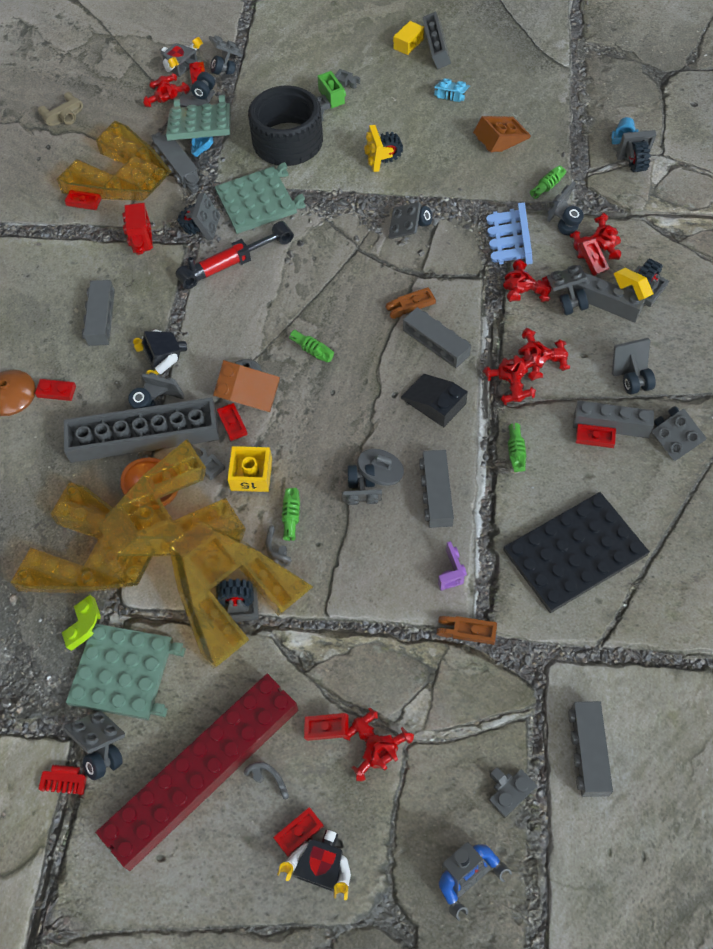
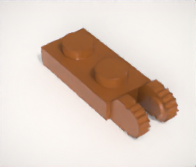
(409, 302)
(468, 629)

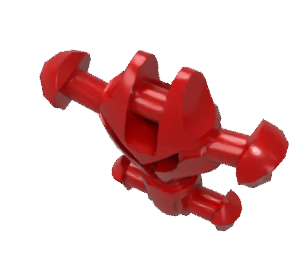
(165, 90)
(604, 235)
(520, 281)
(555, 354)
(512, 371)
(378, 748)

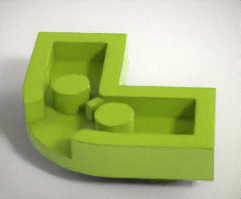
(87, 615)

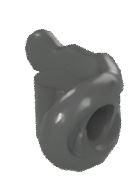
(280, 557)
(257, 767)

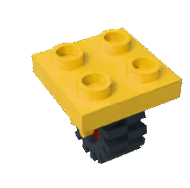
(381, 147)

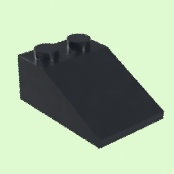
(436, 398)

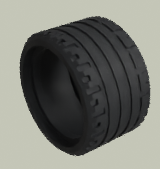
(282, 106)

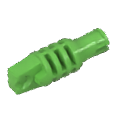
(548, 181)
(312, 346)
(517, 448)
(290, 513)

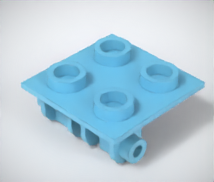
(457, 89)

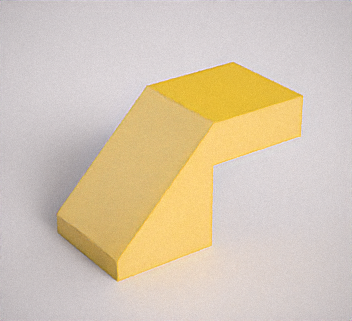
(640, 283)

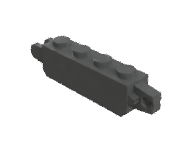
(177, 161)

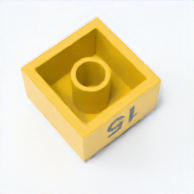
(250, 469)

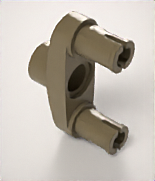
(63, 113)

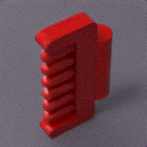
(63, 774)

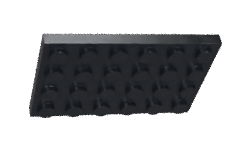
(575, 551)

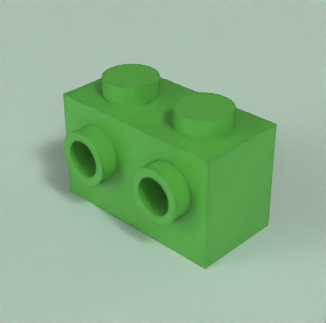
(332, 89)

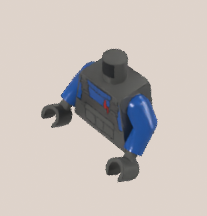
(464, 870)

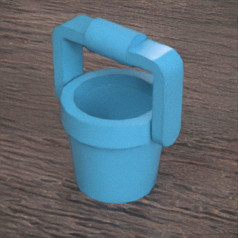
(625, 125)
(200, 145)

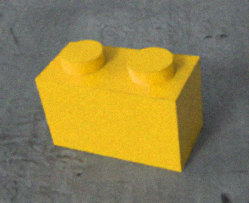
(408, 37)

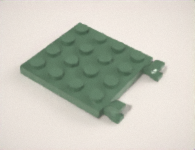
(198, 120)
(258, 198)
(122, 672)

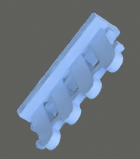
(512, 241)

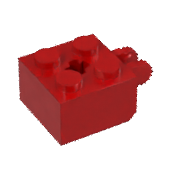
(137, 228)

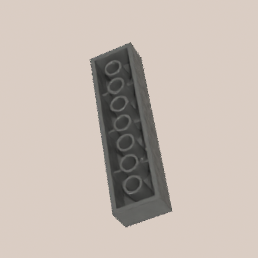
(140, 430)

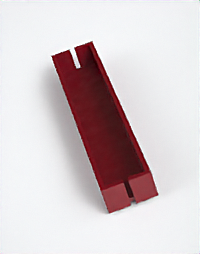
(196, 772)

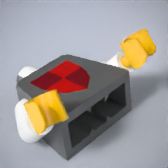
(179, 56)

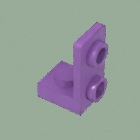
(452, 578)

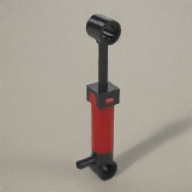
(236, 254)

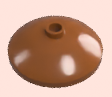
(16, 391)
(135, 471)

